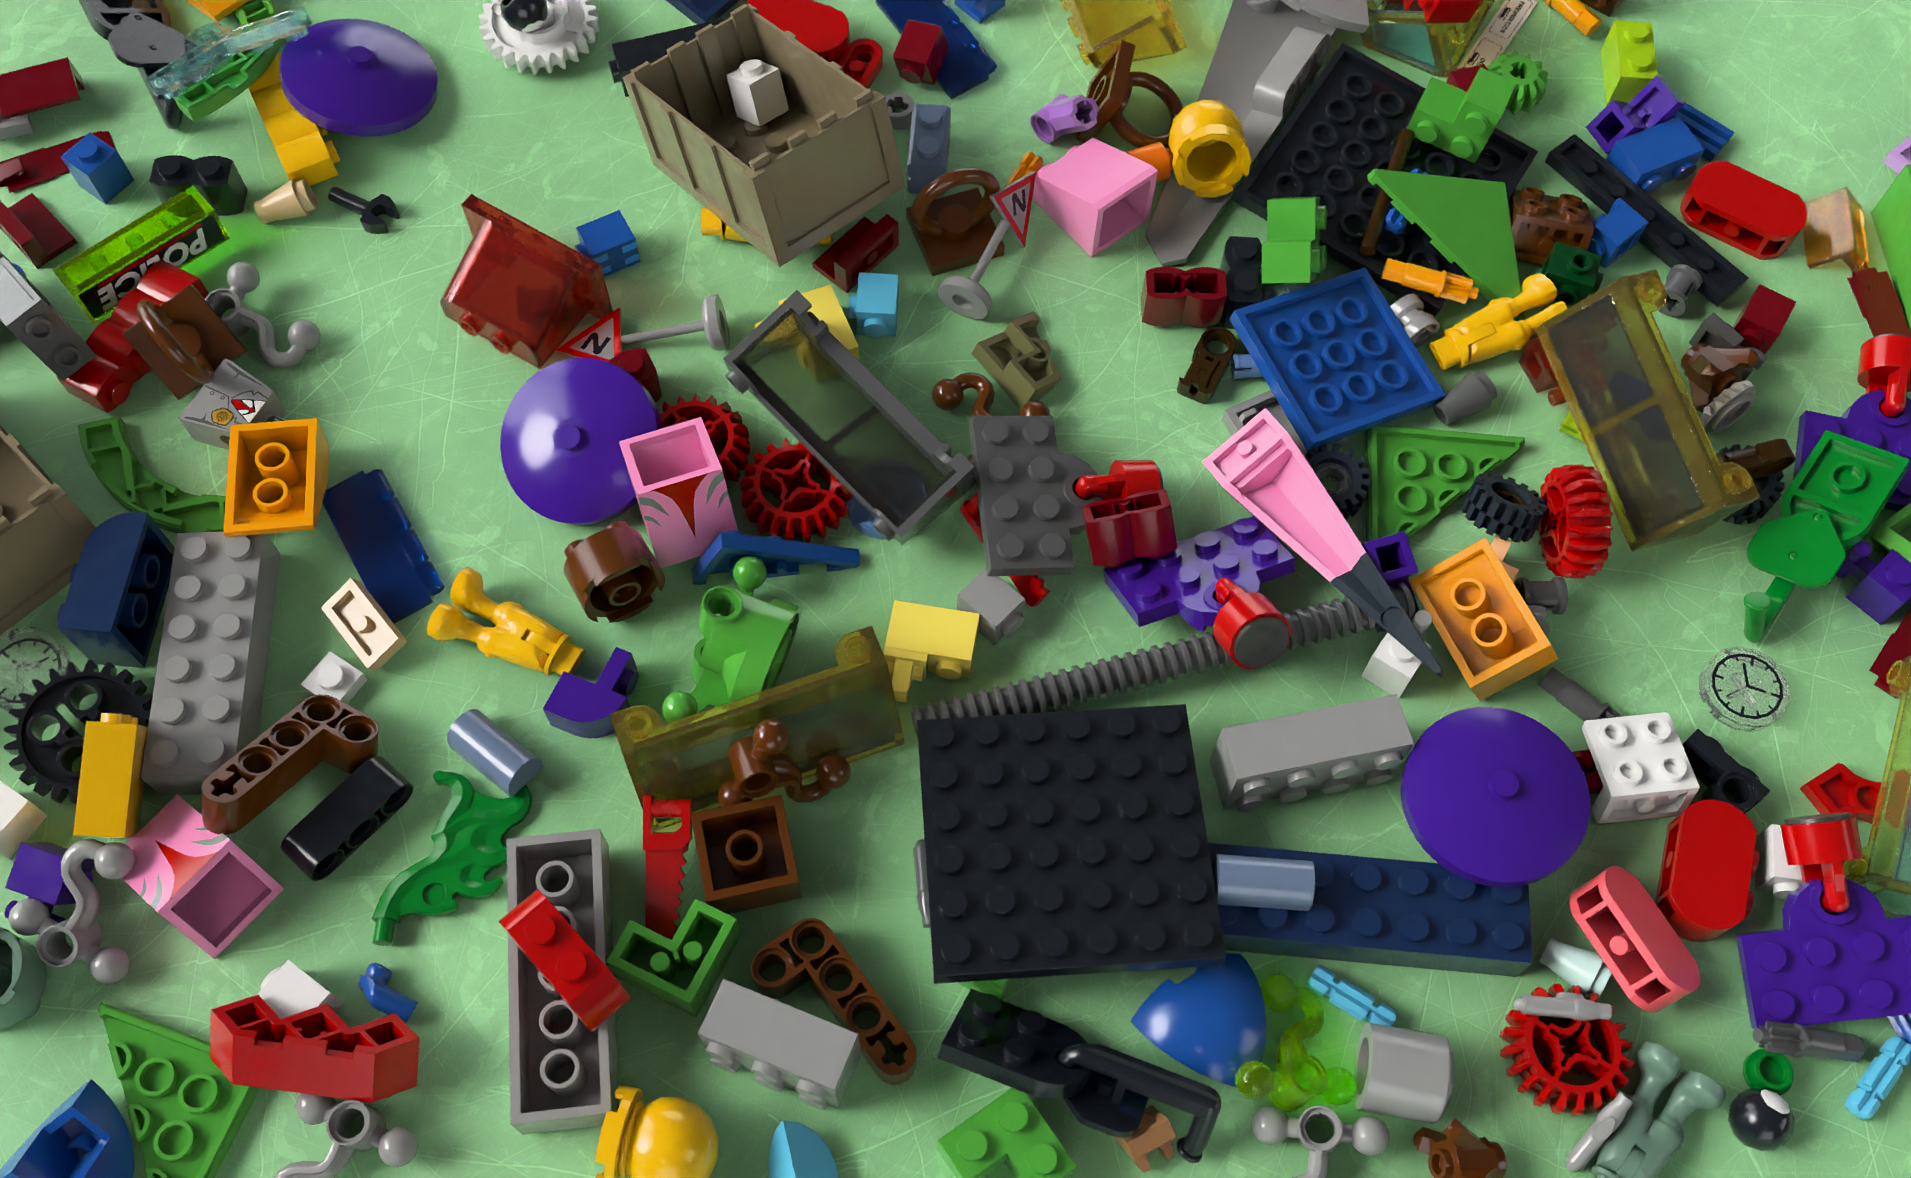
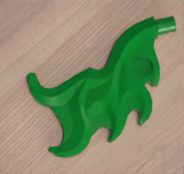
(463, 854)

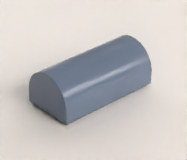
(493, 751)
(1264, 882)

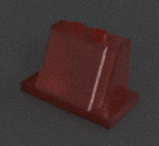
(521, 286)

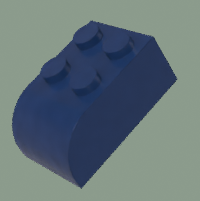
(118, 590)

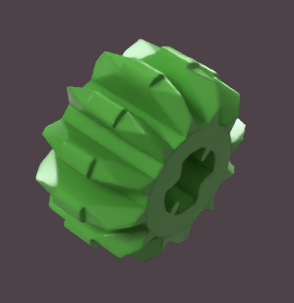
(1528, 76)

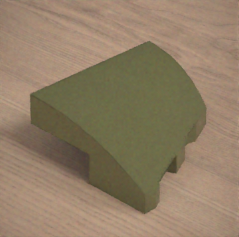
(1019, 360)

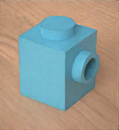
(875, 304)

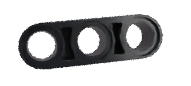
(346, 818)

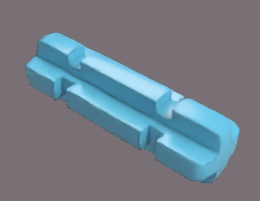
(1350, 997)
(1879, 1078)

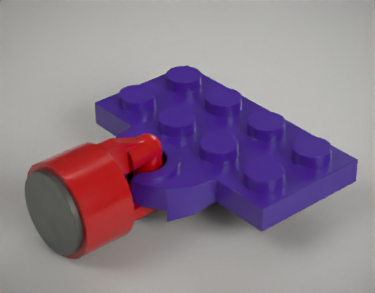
(1877, 417)
(1214, 584)
(1836, 944)

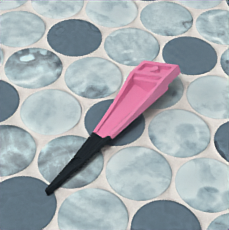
(1281, 490)

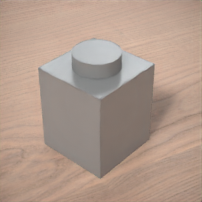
(996, 602)

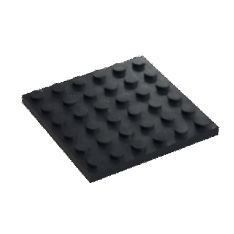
(1344, 133)
(1065, 845)

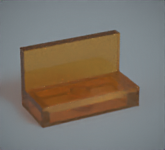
(1835, 231)

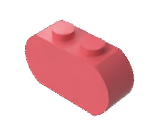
(1634, 939)

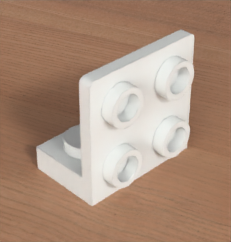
(1640, 768)

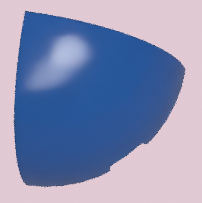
(1208, 1019)
(77, 1141)

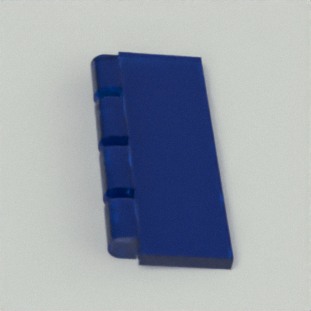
(965, 61)
(382, 544)

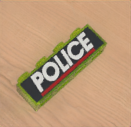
(113, 267)

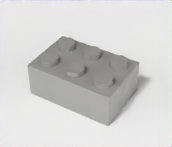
(779, 1045)

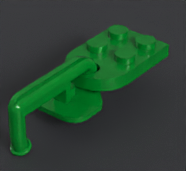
(1821, 515)

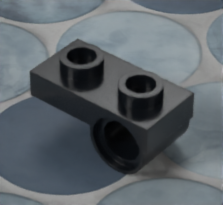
(1722, 773)

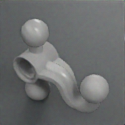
(243, 279)
(33, 917)
(1367, 1134)
(394, 1146)

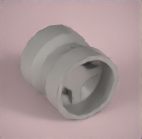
(1414, 320)

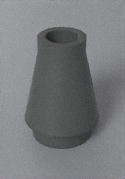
(1467, 397)

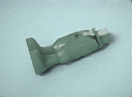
(1644, 1143)

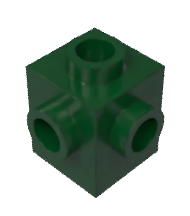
(1572, 272)

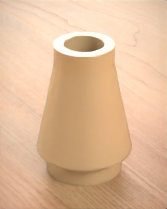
(287, 202)

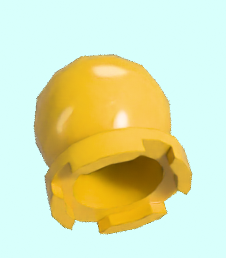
(1208, 148)
(656, 1139)

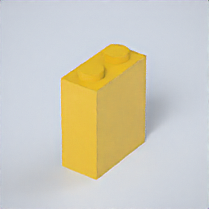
(111, 778)

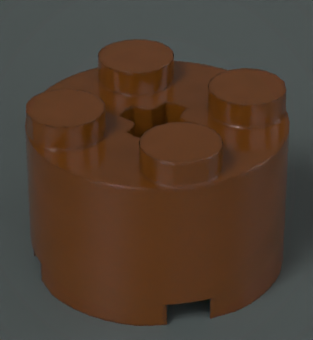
(613, 573)

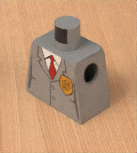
(229, 400)

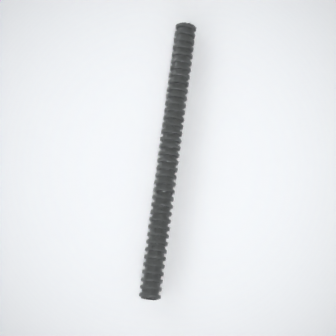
(1149, 666)

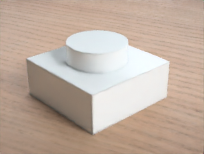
(334, 678)

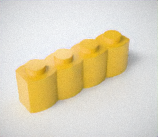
(293, 136)

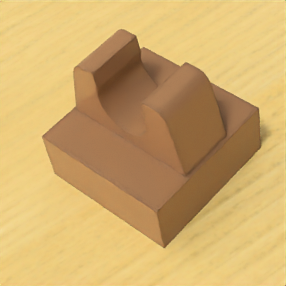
(1153, 1133)

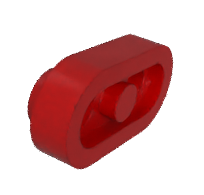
(858, 52)

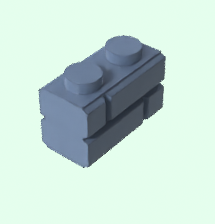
(928, 145)

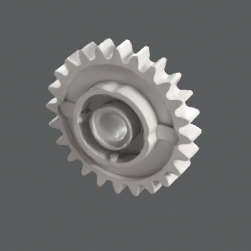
(561, 36)

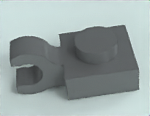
(1720, 334)

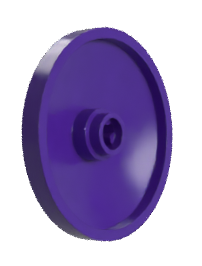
(358, 77)
(565, 440)
(1495, 797)

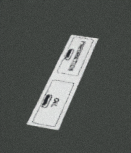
(1499, 32)

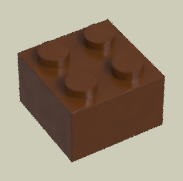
(746, 855)

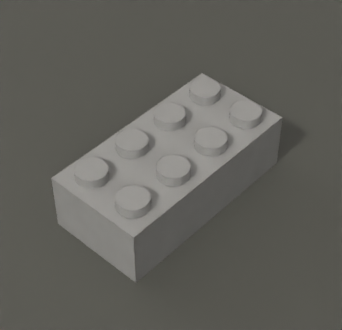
(1310, 752)

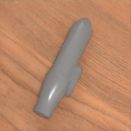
(1564, 1006)
(1606, 1122)

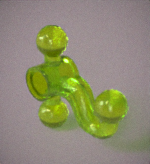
(1298, 1074)

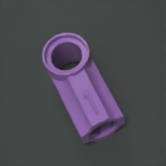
(1064, 116)

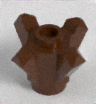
(1713, 370)
(1460, 1153)

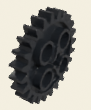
(51, 761)

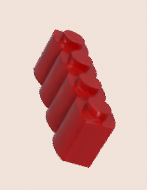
(117, 364)

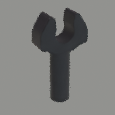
(368, 209)

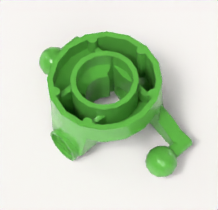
(740, 647)

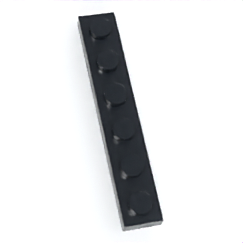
(1664, 232)

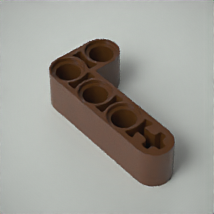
(283, 755)
(843, 1004)

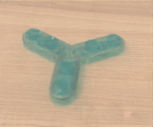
(217, 42)

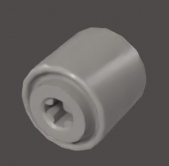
(1403, 1073)

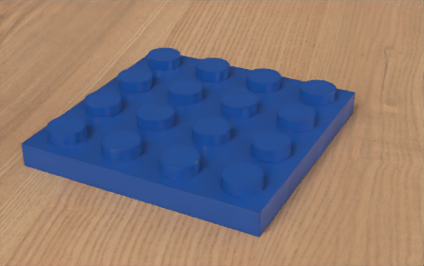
(1336, 358)

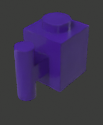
(1881, 585)
(38, 876)

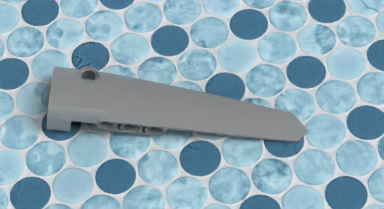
(1260, 73)

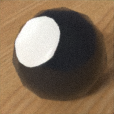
(524, 14)
(1761, 1119)

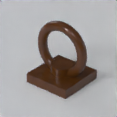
(1112, 90)
(954, 227)
(183, 340)

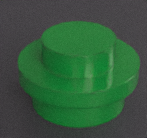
(1768, 1071)

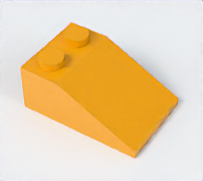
(275, 477)
(1483, 620)

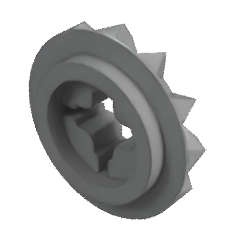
(1728, 406)

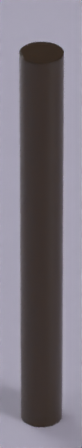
(1383, 200)

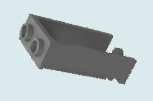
(39, 324)

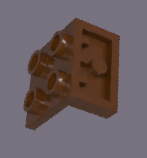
(1547, 219)

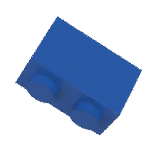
(1657, 154)

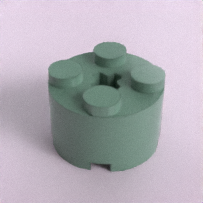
(21, 979)

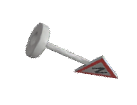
(965, 294)
(605, 337)

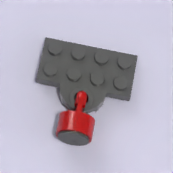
(1036, 496)

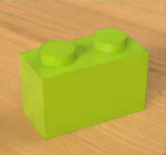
(1628, 60)

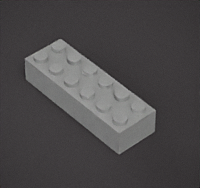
(210, 658)
(558, 1066)

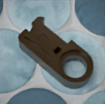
(1207, 367)
(1762, 459)

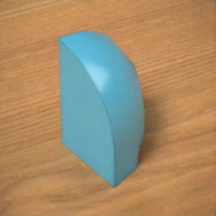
(799, 1153)

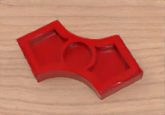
(1843, 792)

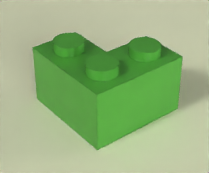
(1461, 119)
(1293, 240)
(679, 968)
(1007, 1133)

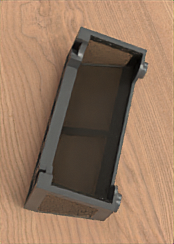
(849, 420)

